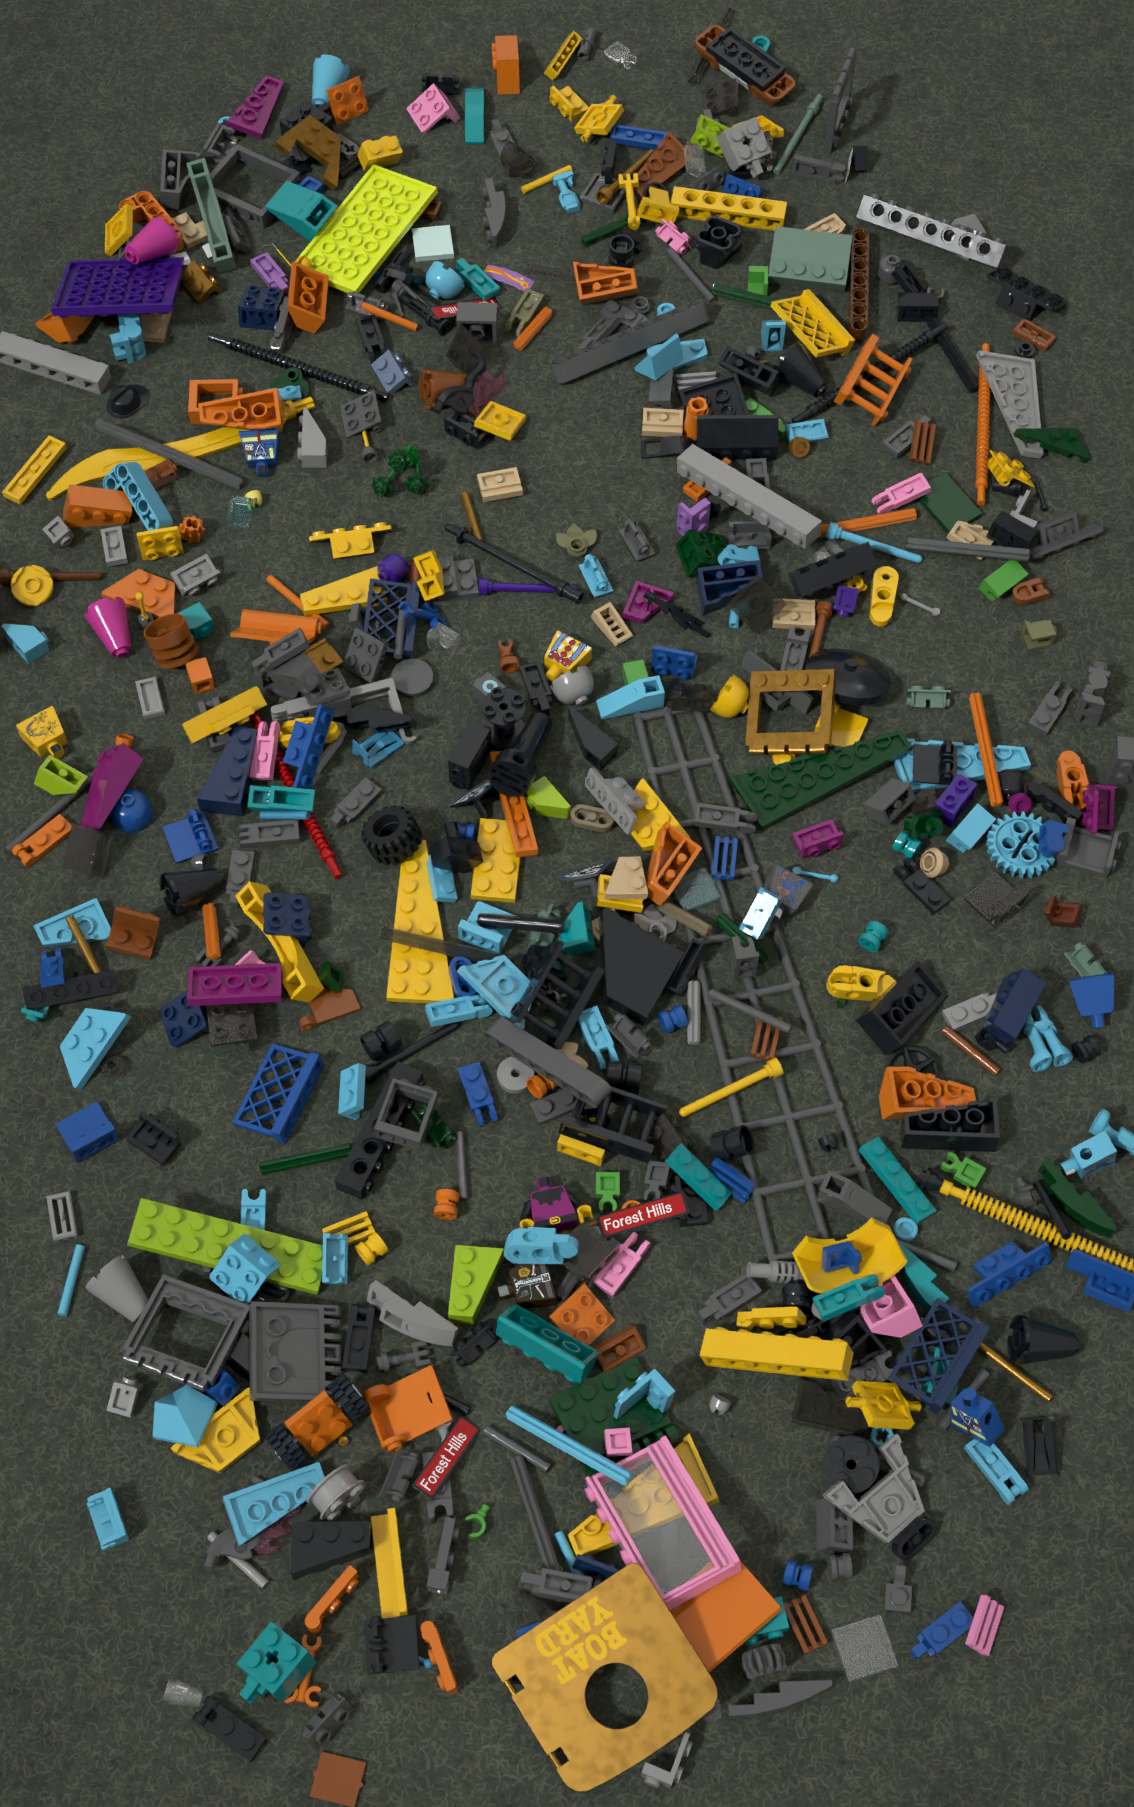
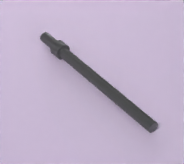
(48, 815)

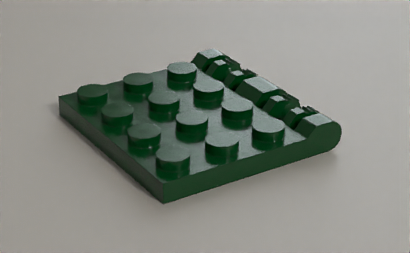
(590, 1408)

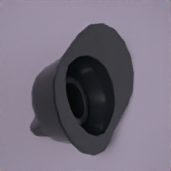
(127, 400)

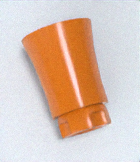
(695, 407)

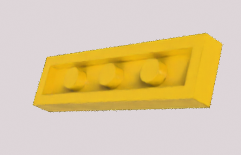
(34, 470)

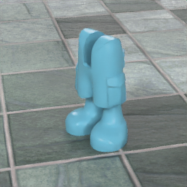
(1122, 1138)

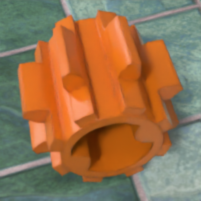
(191, 529)

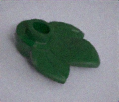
(283, 381)

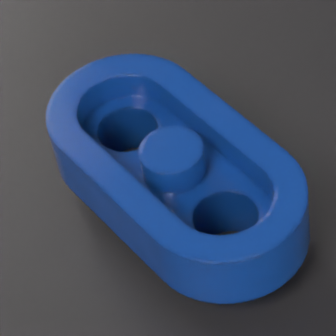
(457, 980)

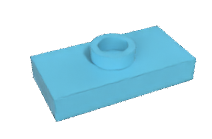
(810, 430)

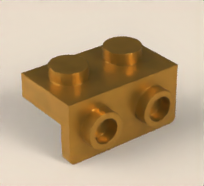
(199, 282)

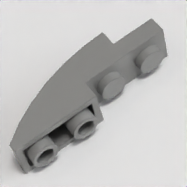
(414, 1321)

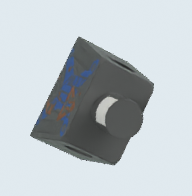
(787, 886)

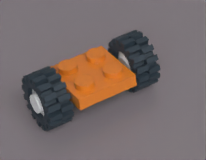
(317, 1423)

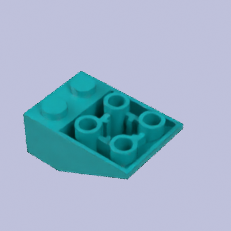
(301, 209)

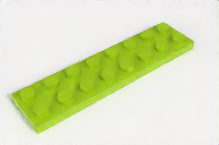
(206, 1238)

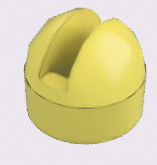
(256, 496)

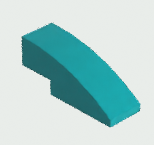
(280, 799)
(920, 1282)

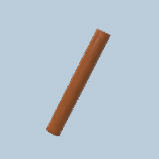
(970, 1050)

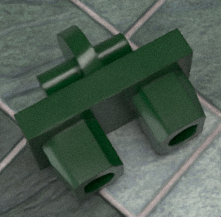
(924, 824)

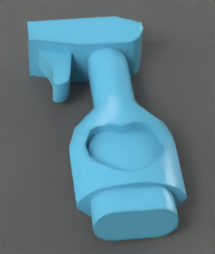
(567, 197)

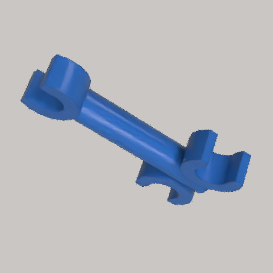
(425, 612)

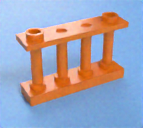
(855, 378)

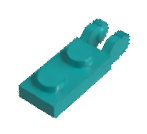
(848, 1297)

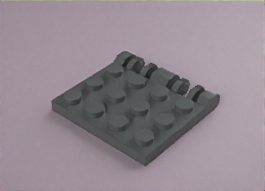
(291, 1350)

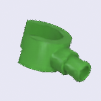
(480, 1517)

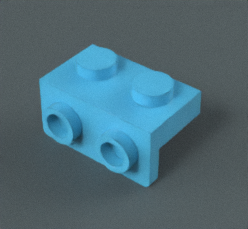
(352, 1091)

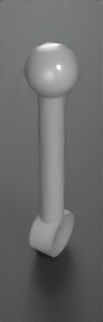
(935, 611)

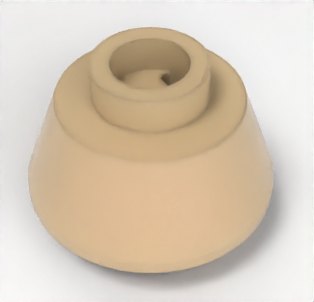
(934, 862)

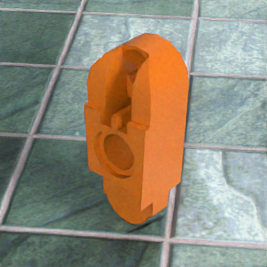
(1068, 768)

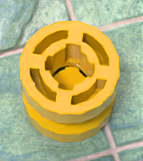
(371, 1248)

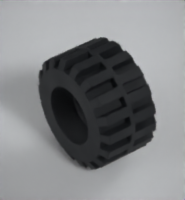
(391, 835)

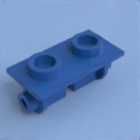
(741, 187)

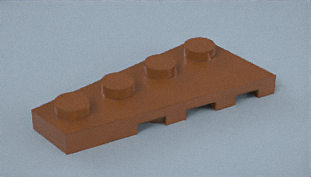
(661, 165)

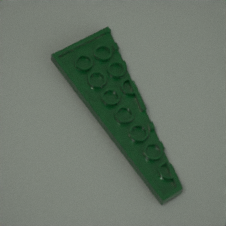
(795, 784)

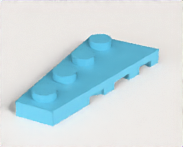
(267, 1502)

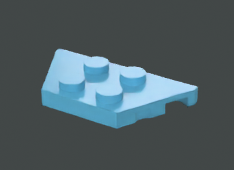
(497, 983)
(90, 1041)

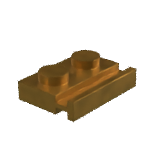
(323, 656)

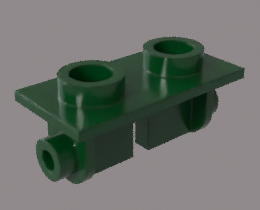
(439, 1133)

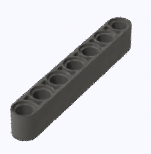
(548, 1062)

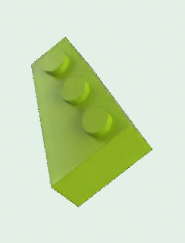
(471, 1279)

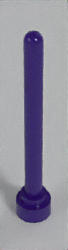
(487, 586)

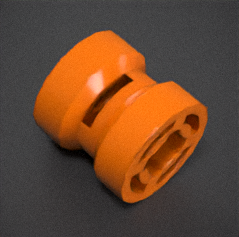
(539, 1085)
(446, 1204)

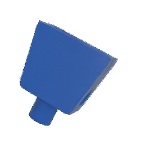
(1094, 996)

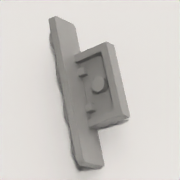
(616, 798)

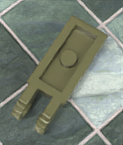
(525, 311)

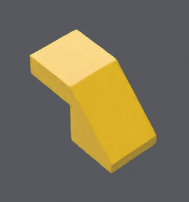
(431, 574)

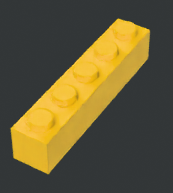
(562, 55)

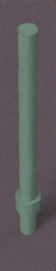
(811, 111)

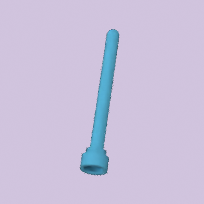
(835, 532)

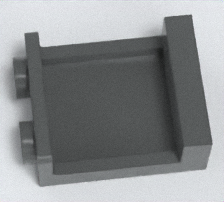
(1087, 851)

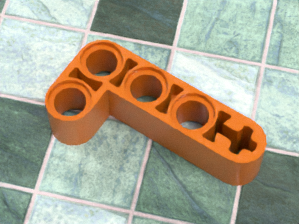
(146, 208)

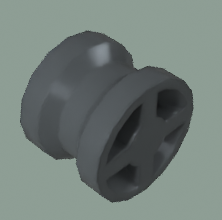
(840, 1566)

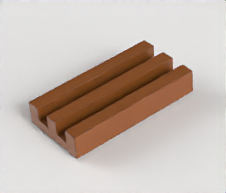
(1032, 336)
(923, 459)
(762, 1055)
(814, 1645)

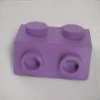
(694, 518)

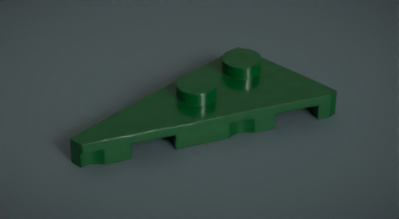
(1059, 440)

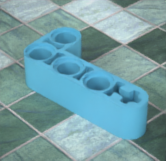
(142, 495)

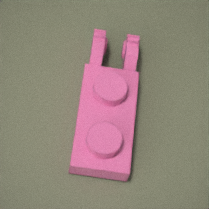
(902, 493)
(265, 751)
(621, 1267)

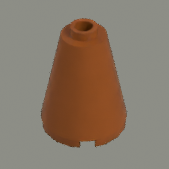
(434, 382)

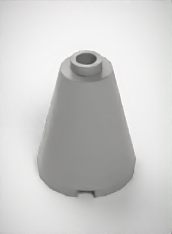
(119, 1289)

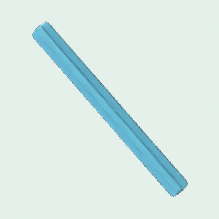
(569, 1445)

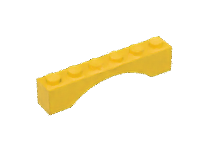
(298, 972)

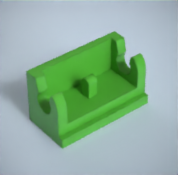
(1003, 579)

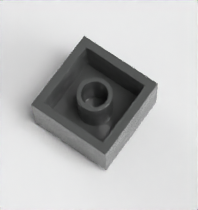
(480, 321)

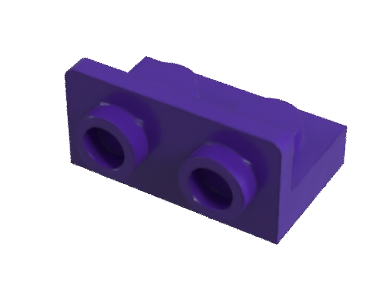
(956, 799)

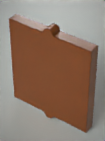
(337, 1779)

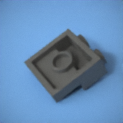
(458, 579)

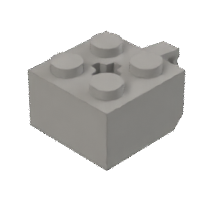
(744, 146)

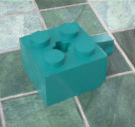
(274, 1665)

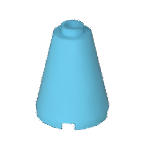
(327, 73)

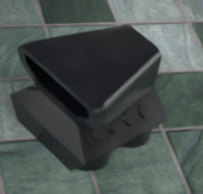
(718, 241)

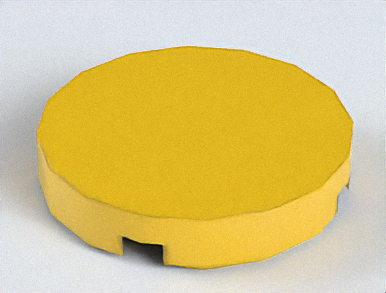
(32, 586)

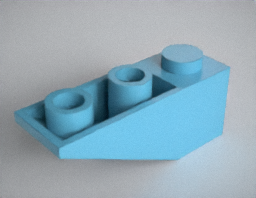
(635, 697)

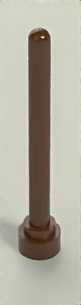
(6, 576)

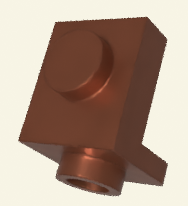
(1062, 913)

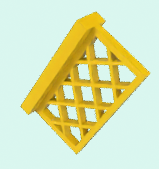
(817, 317)

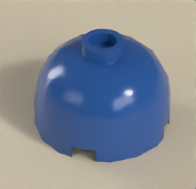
(131, 811)

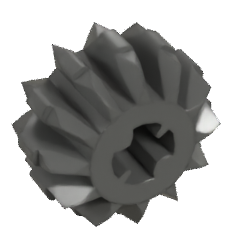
(763, 1661)

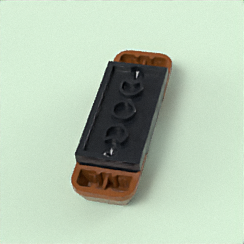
(746, 62)

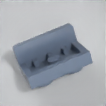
(392, 372)

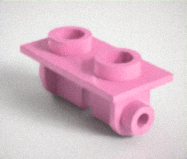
(679, 241)

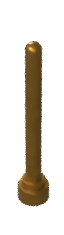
(605, 194)

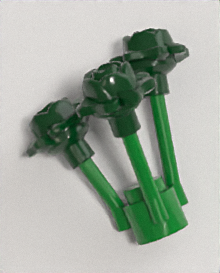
(400, 462)

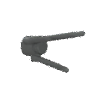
(400, 288)

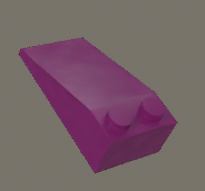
(108, 782)

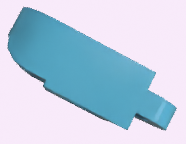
(539, 1246)

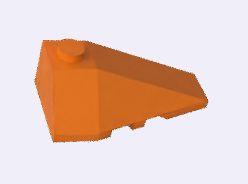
(64, 329)
(251, 410)
(911, 1091)

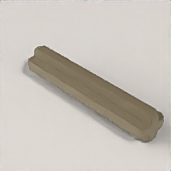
(685, 918)

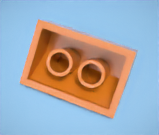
(307, 297)

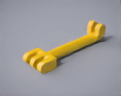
(633, 220)

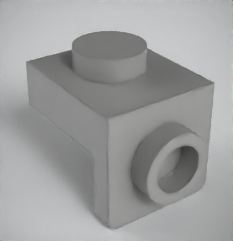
(59, 532)

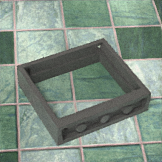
(241, 209)

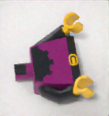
(553, 1208)

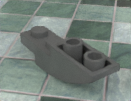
(494, 213)

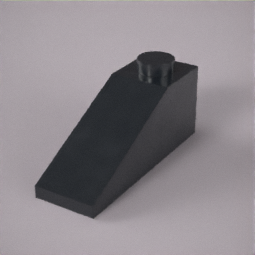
(750, 371)

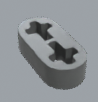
(347, 145)

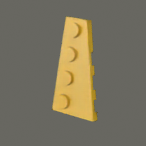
(341, 594)

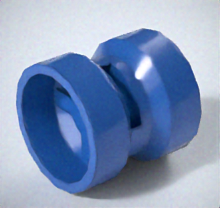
(467, 832)
(672, 1019)
(791, 1573)

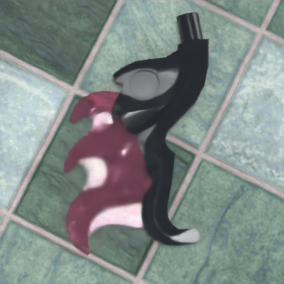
(474, 392)

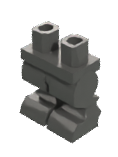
(1091, 701)

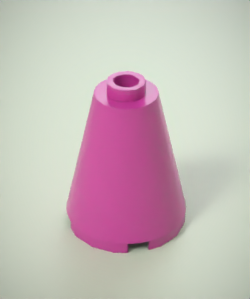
(152, 242)
(111, 625)

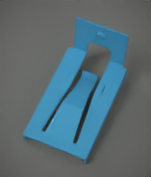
(376, 758)

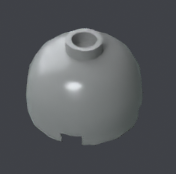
(574, 687)

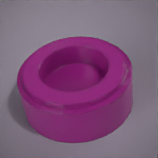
(1020, 802)

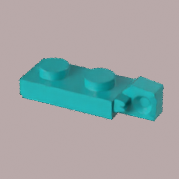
(477, 279)

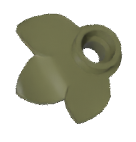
(576, 539)

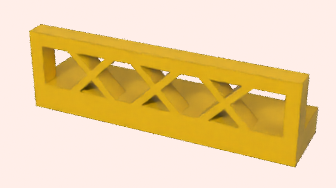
(389, 1565)

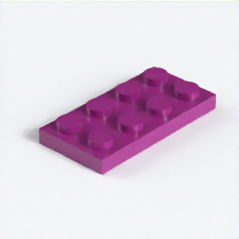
(234, 984)

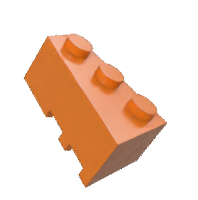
(506, 64)
(669, 862)

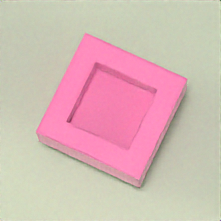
(618, 1442)

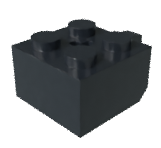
(304, 109)

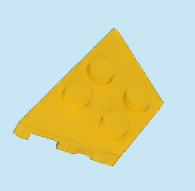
(651, 817)
(228, 1436)

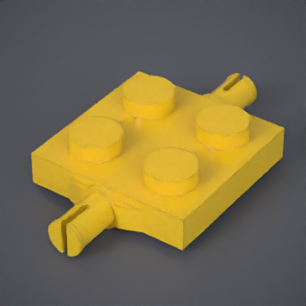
(599, 118)
(883, 1405)

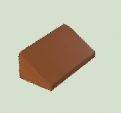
(619, 1348)

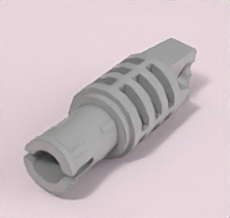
(775, 1271)

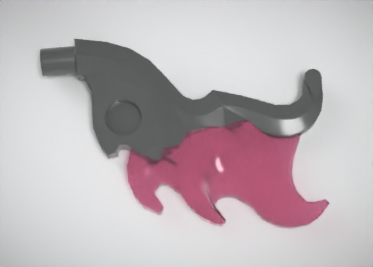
(226, 1544)

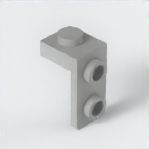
(1021, 504)
(656, 1776)

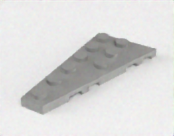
(1016, 393)

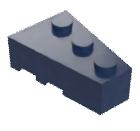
(1013, 1004)

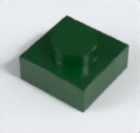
(331, 977)

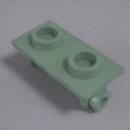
(919, 695)
(544, 938)
(1080, 960)

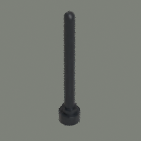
(373, 1071)

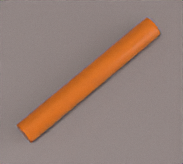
(389, 316)

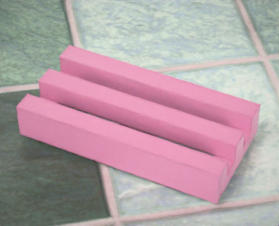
(987, 1625)

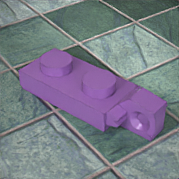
(270, 272)

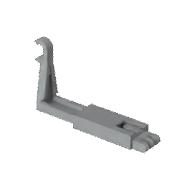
(301, 709)

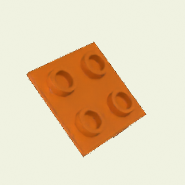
(347, 100)
(582, 1316)

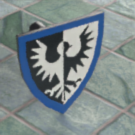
(479, 797)

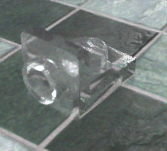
(443, 634)

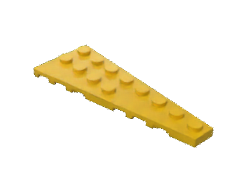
(415, 972)

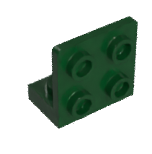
(699, 550)

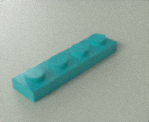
(897, 1180)

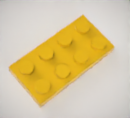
(498, 874)

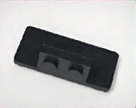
(1021, 296)

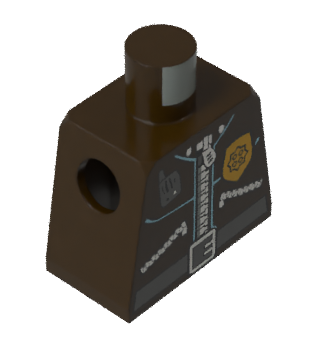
(529, 1286)

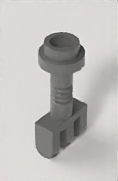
(232, 933)
(383, 1362)

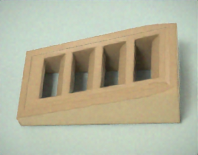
(609, 609)

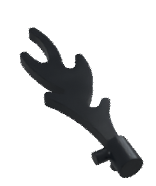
(683, 619)

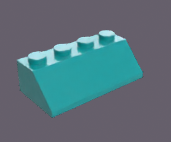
(546, 1343)

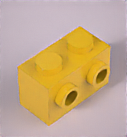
(380, 152)

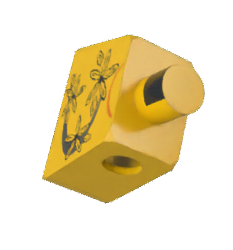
(44, 733)

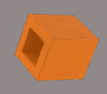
(200, 675)

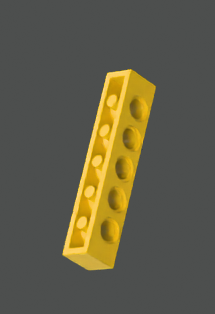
(736, 208)

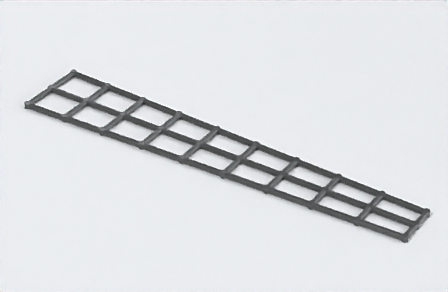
(752, 995)

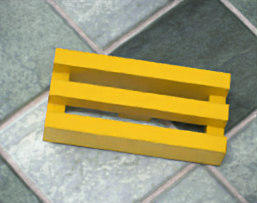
(350, 1221)

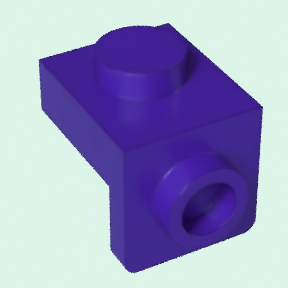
(845, 600)

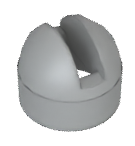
(719, 1403)

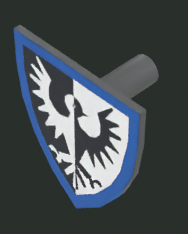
(586, 876)

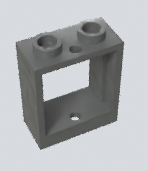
(398, 1134)

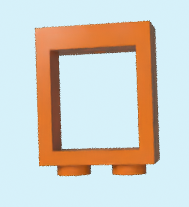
(207, 387)

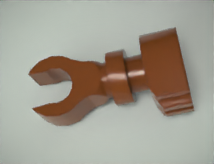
(508, 662)

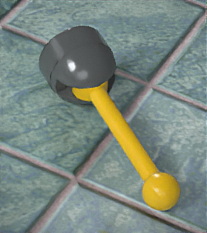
(369, 453)
(143, 618)

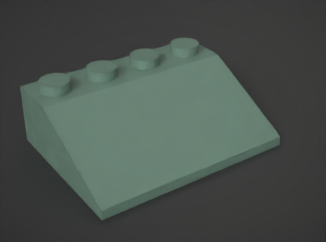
(810, 259)

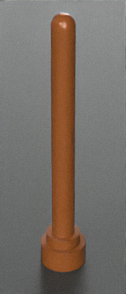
(824, 611)

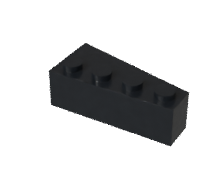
(832, 569)
(953, 1128)

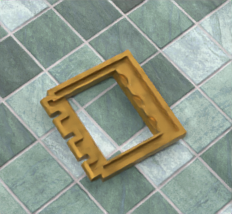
(796, 741)

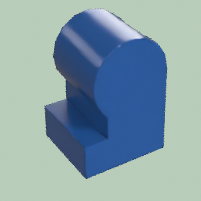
(1051, 837)

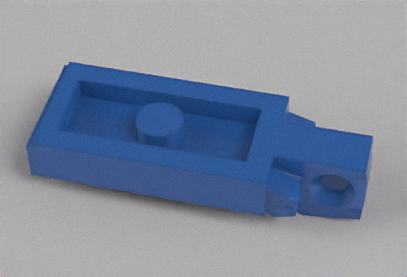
(943, 1631)

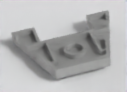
(889, 1503)

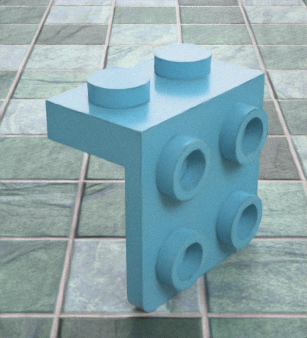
(243, 1269)

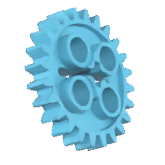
(1004, 834)

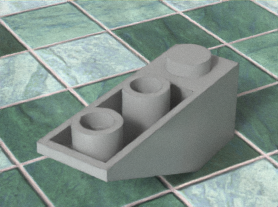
(312, 441)

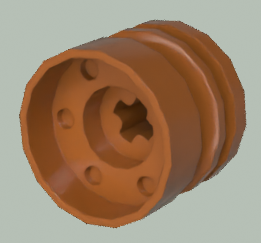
(171, 641)

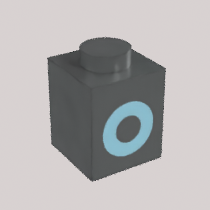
(484, 685)

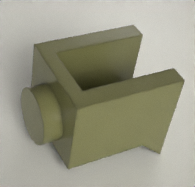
(1039, 634)

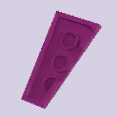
(257, 108)

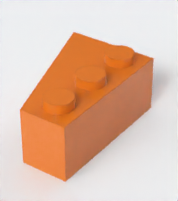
(604, 283)
(95, 507)

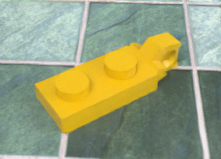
(771, 1317)

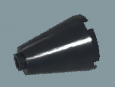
(800, 371)
(189, 888)
(1039, 1341)

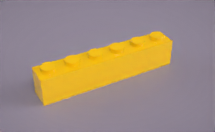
(777, 1353)

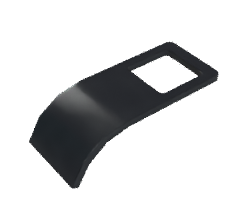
(669, 446)

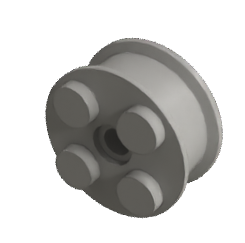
(336, 1492)

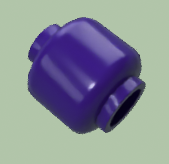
(392, 568)

